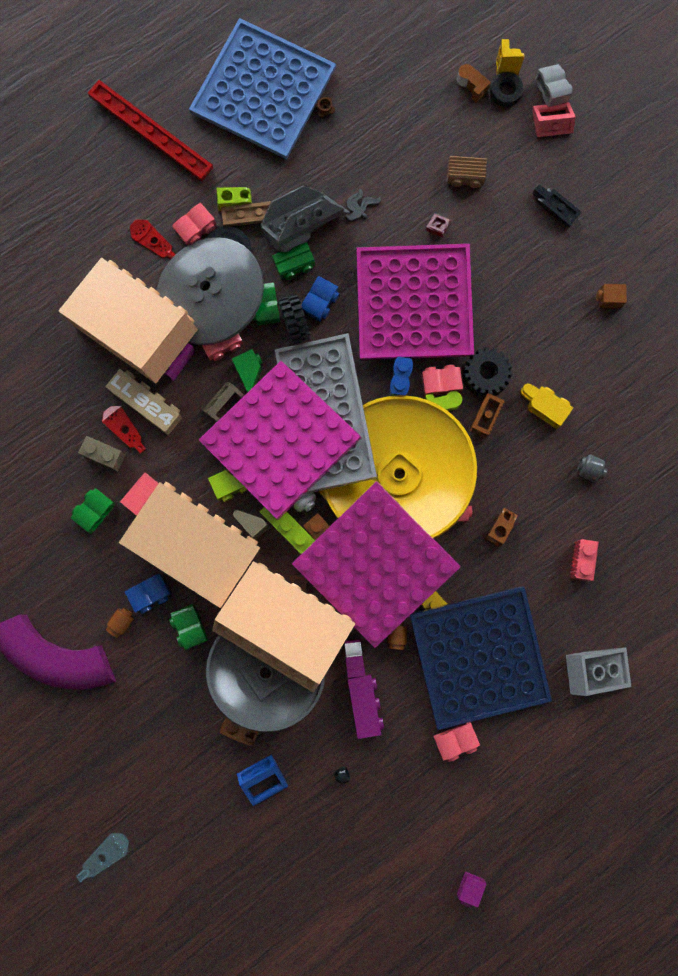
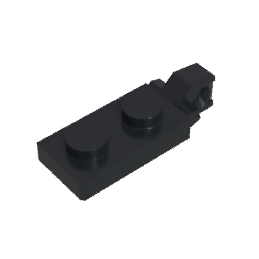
(556, 205)

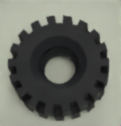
(294, 319)
(487, 386)

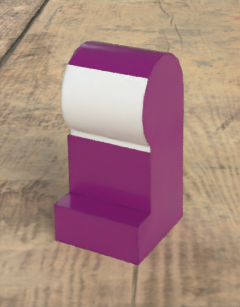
(354, 659)

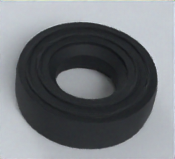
(506, 78)

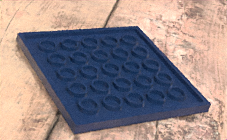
(480, 657)

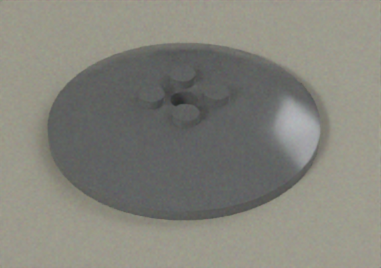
(233, 291)
(253, 700)

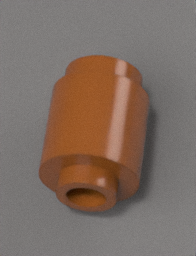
(119, 622)
(398, 637)

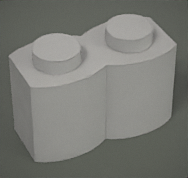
(553, 85)

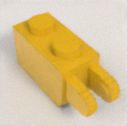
(546, 404)

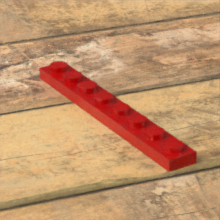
(150, 130)

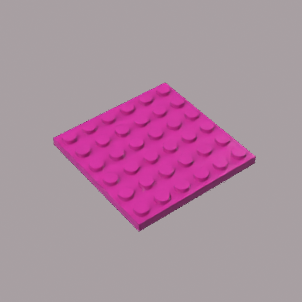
(415, 301)
(280, 439)
(376, 564)

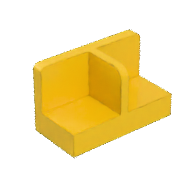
(508, 59)

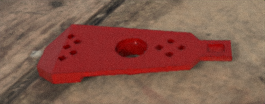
(147, 234)
(118, 423)

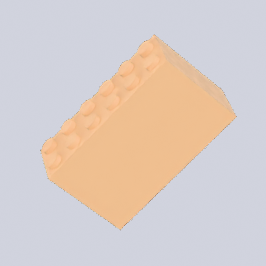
(129, 319)
(190, 544)
(283, 626)

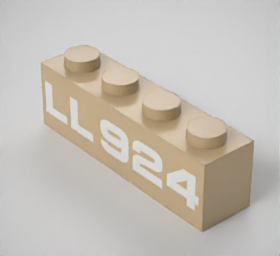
(143, 401)

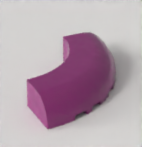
(49, 662)

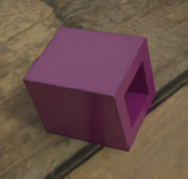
(471, 890)

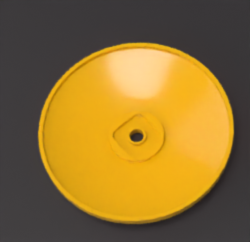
(432, 452)

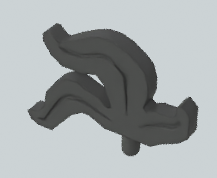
(358, 211)

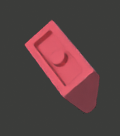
(553, 124)

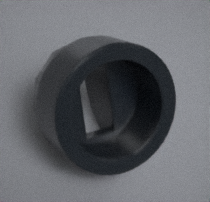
(342, 775)

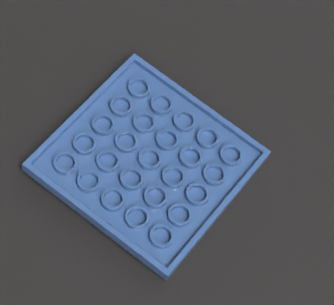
(262, 88)

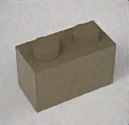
(102, 453)

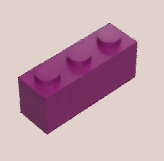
(365, 706)

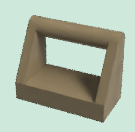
(220, 399)
(253, 525)

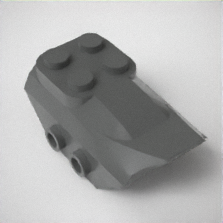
(297, 215)

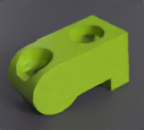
(233, 196)
(449, 402)

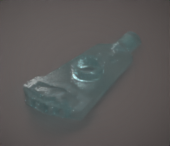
(109, 851)

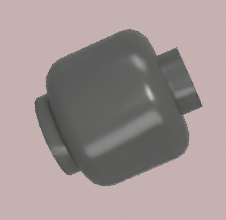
(592, 468)

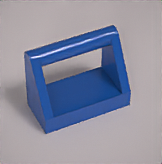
(257, 773)

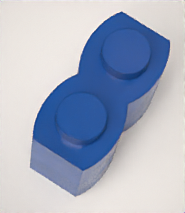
(319, 299)
(401, 374)
(148, 593)

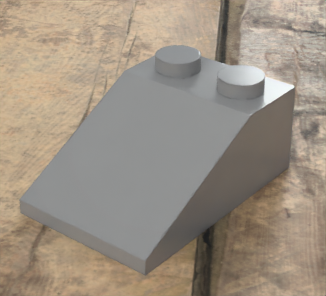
(598, 671)

